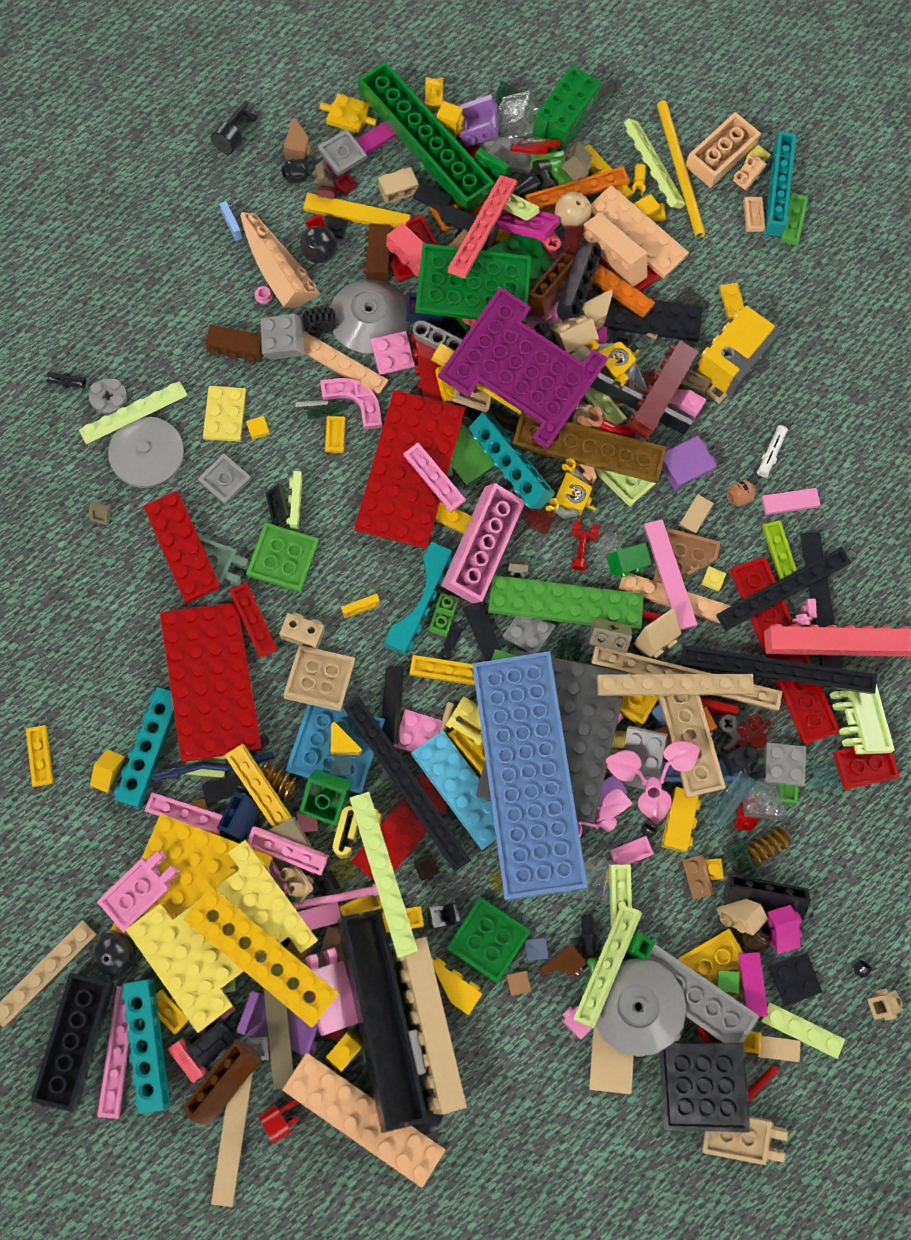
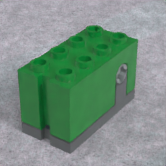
(567, 107)

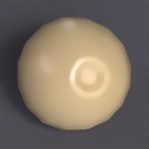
(573, 209)

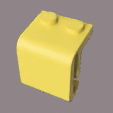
(341, 829)

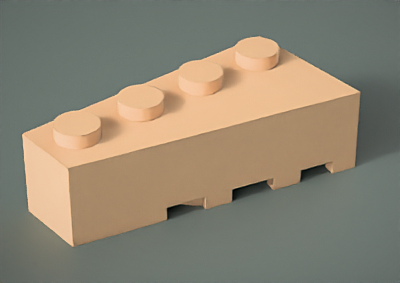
(617, 249)

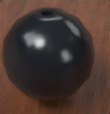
(318, 244)
(113, 953)

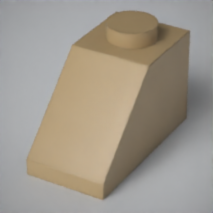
(598, 308)

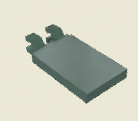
(224, 561)

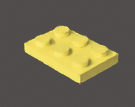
(224, 413)

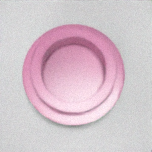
(263, 295)
(802, 620)

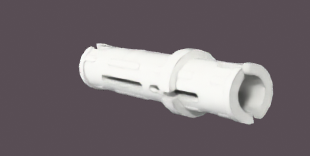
(765, 468)

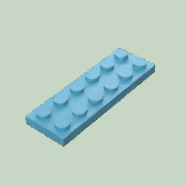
(457, 786)

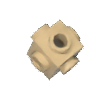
(885, 1004)

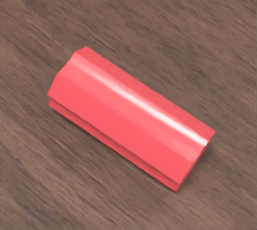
(187, 1062)

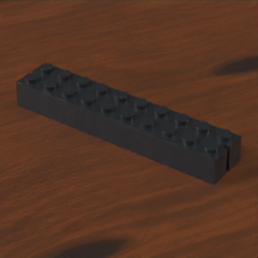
(381, 1021)

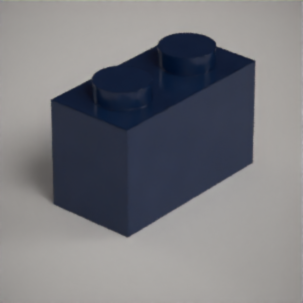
(239, 816)

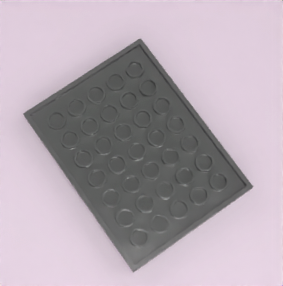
(587, 730)

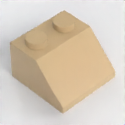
(659, 635)

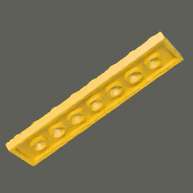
(276, 953)

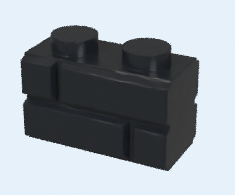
(210, 1041)

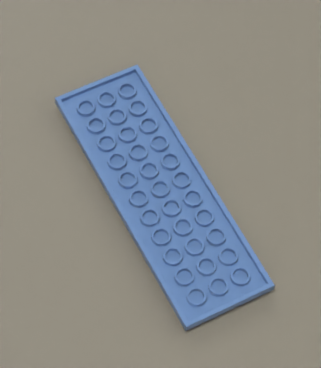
(529, 777)

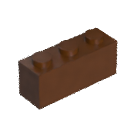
(377, 252)
(234, 343)

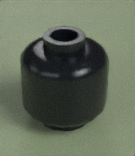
(294, 171)

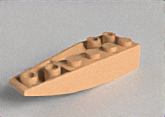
(277, 265)

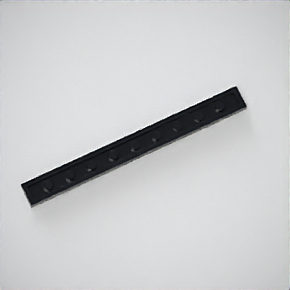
(778, 669)
(407, 784)

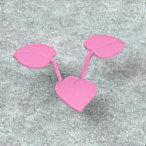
(654, 801)
(613, 804)

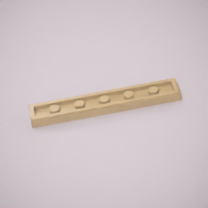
(231, 1146)

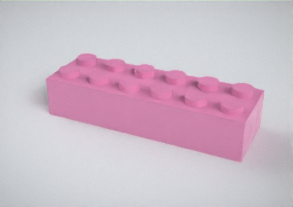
(483, 543)

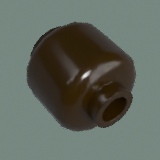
(759, 940)

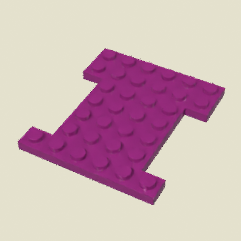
(521, 366)

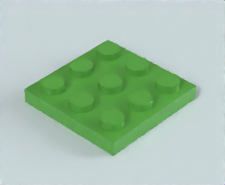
(282, 557)

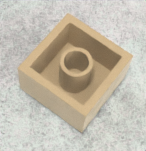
(574, 332)

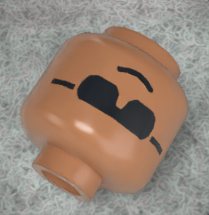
(741, 493)

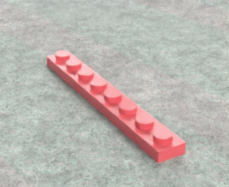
(482, 227)

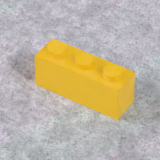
(680, 821)

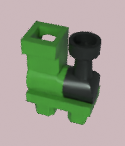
(549, 167)

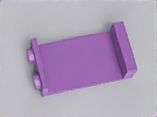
(255, 1025)

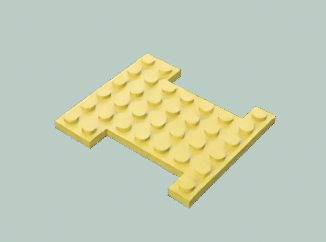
(192, 965)

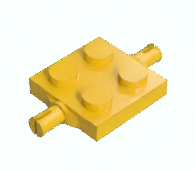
(348, 113)

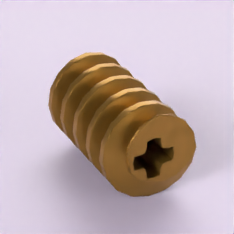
(278, 782)
(768, 844)

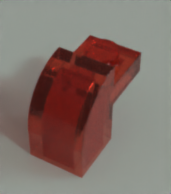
(537, 519)

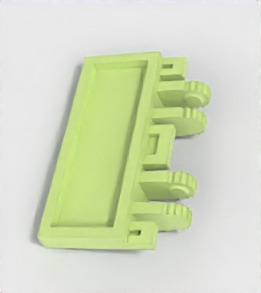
(867, 713)

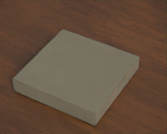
(290, 830)

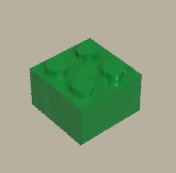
(325, 797)

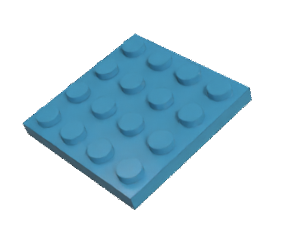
(313, 746)

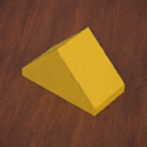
(342, 743)
(106, 770)

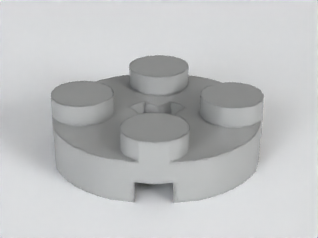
(100, 389)

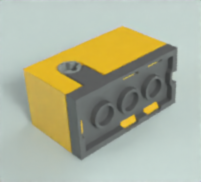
(738, 350)

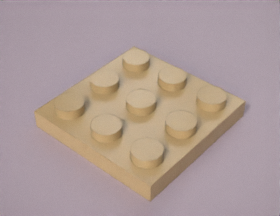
(319, 678)

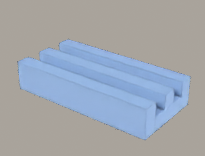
(230, 220)

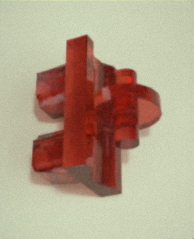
(572, 239)
(755, 733)

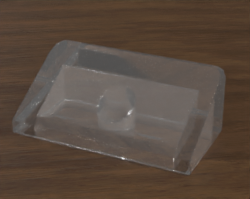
(608, 543)

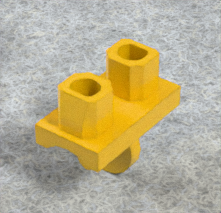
(433, 93)

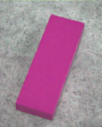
(753, 983)

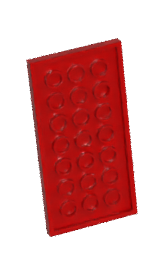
(396, 498)
(209, 681)

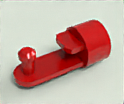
(274, 1123)

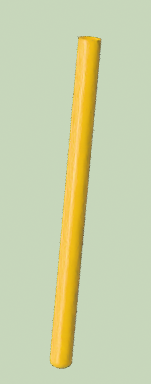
(680, 167)

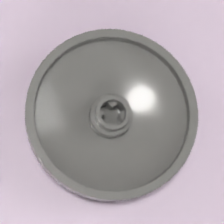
(146, 452)

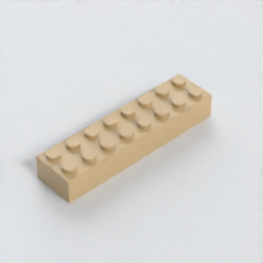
(430, 1022)

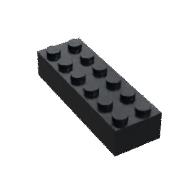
(72, 1042)

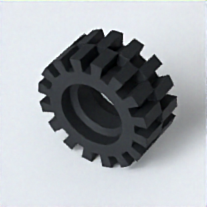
(319, 320)

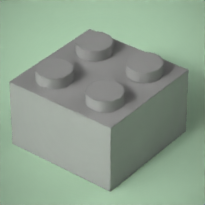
(282, 336)

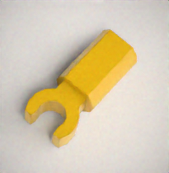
(639, 178)

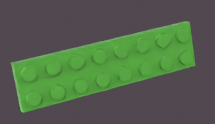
(564, 602)

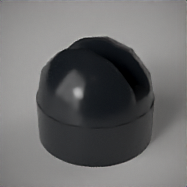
(647, 832)
(862, 968)

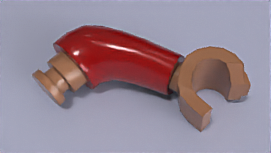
(601, 424)

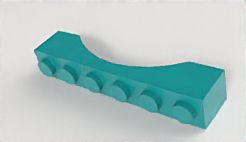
(402, 633)

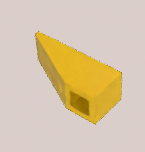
(458, 991)

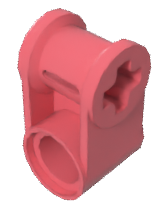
(552, 245)

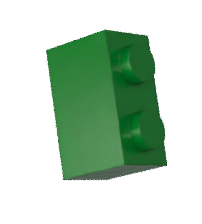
(628, 559)

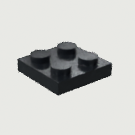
(795, 979)

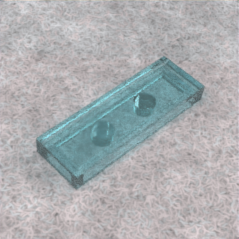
(731, 800)

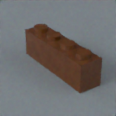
(550, 285)
(221, 1083)

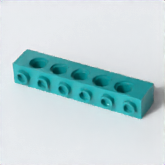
(780, 184)
(541, 491)
(151, 758)
(154, 1055)

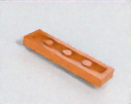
(622, 291)

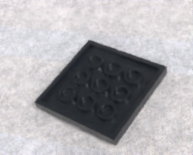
(705, 1087)

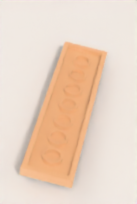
(357, 1118)

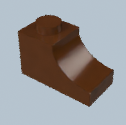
(566, 961)

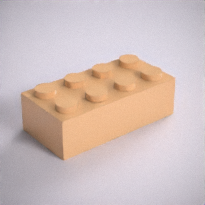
(722, 149)

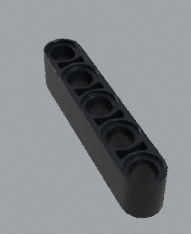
(579, 281)

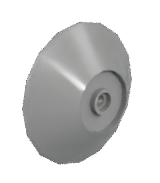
(357, 325)
(662, 1012)

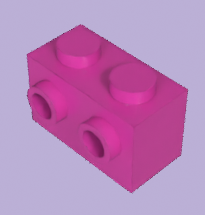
(785, 929)

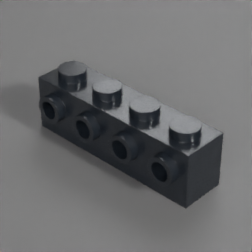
(767, 893)

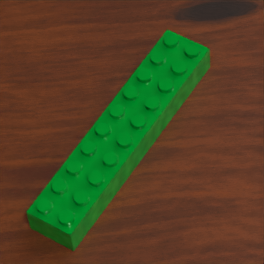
(425, 137)

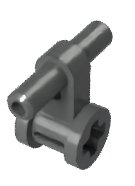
(727, 724)

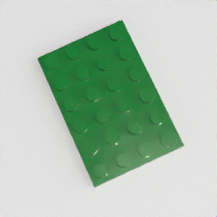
(467, 297)

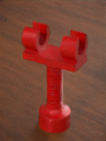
(579, 563)

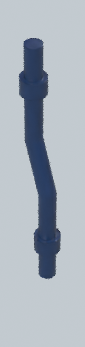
(174, 772)

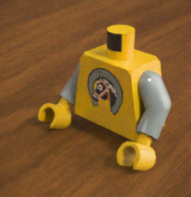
(620, 360)
(573, 494)

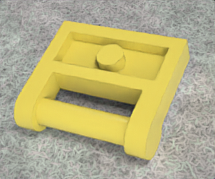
(469, 713)

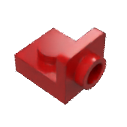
(744, 822)

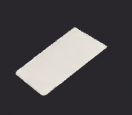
(311, 403)

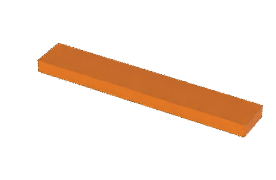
(586, 186)

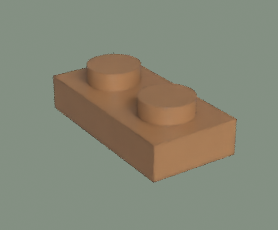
(698, 877)

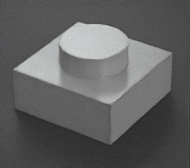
(261, 1045)

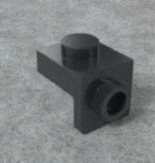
(443, 915)

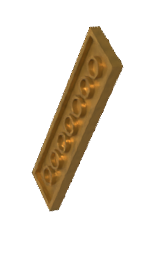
(596, 449)

